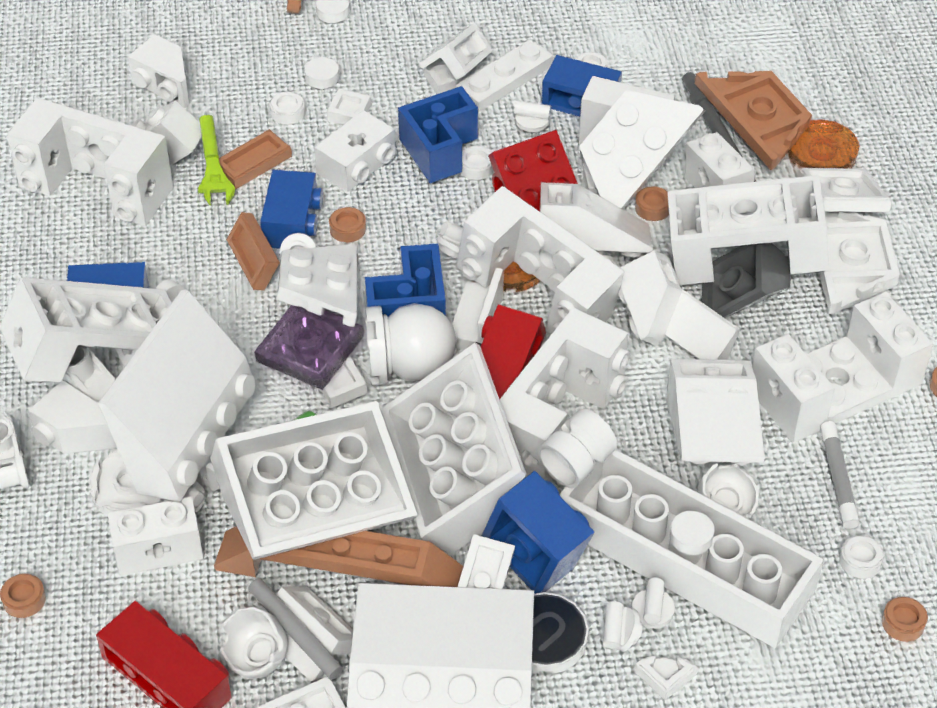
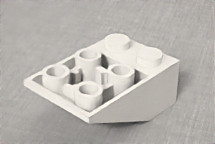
(595, 220)
(715, 411)

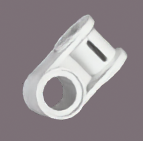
(12, 463)

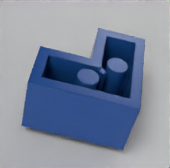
(437, 129)
(418, 283)

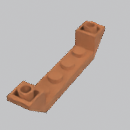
(357, 554)

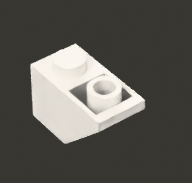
(160, 69)
(178, 127)
(651, 295)

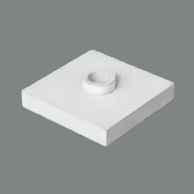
(849, 190)

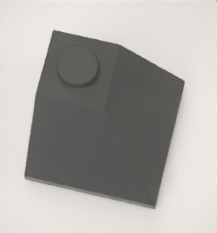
(746, 278)

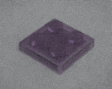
(309, 345)

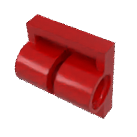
(528, 164)

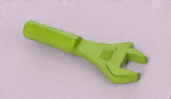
(214, 179)

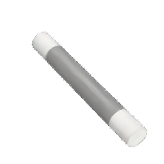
(839, 475)

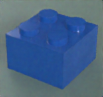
(542, 529)

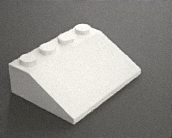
(176, 399)
(454, 449)
(312, 480)
(441, 647)

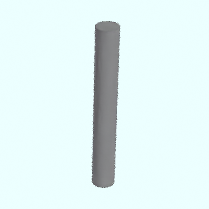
(295, 629)

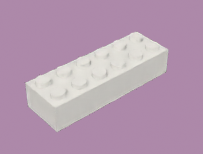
(742, 578)

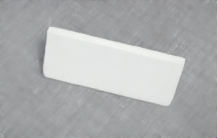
(701, 329)

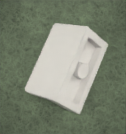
(461, 51)
(474, 308)
(321, 622)

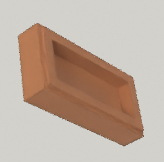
(254, 158)
(253, 251)

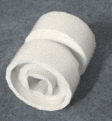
(575, 449)

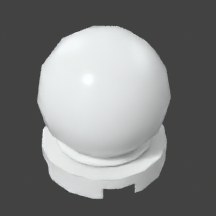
(408, 342)

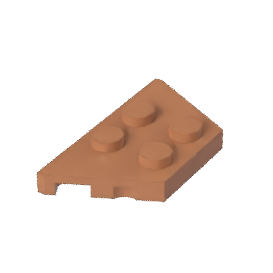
(758, 110)

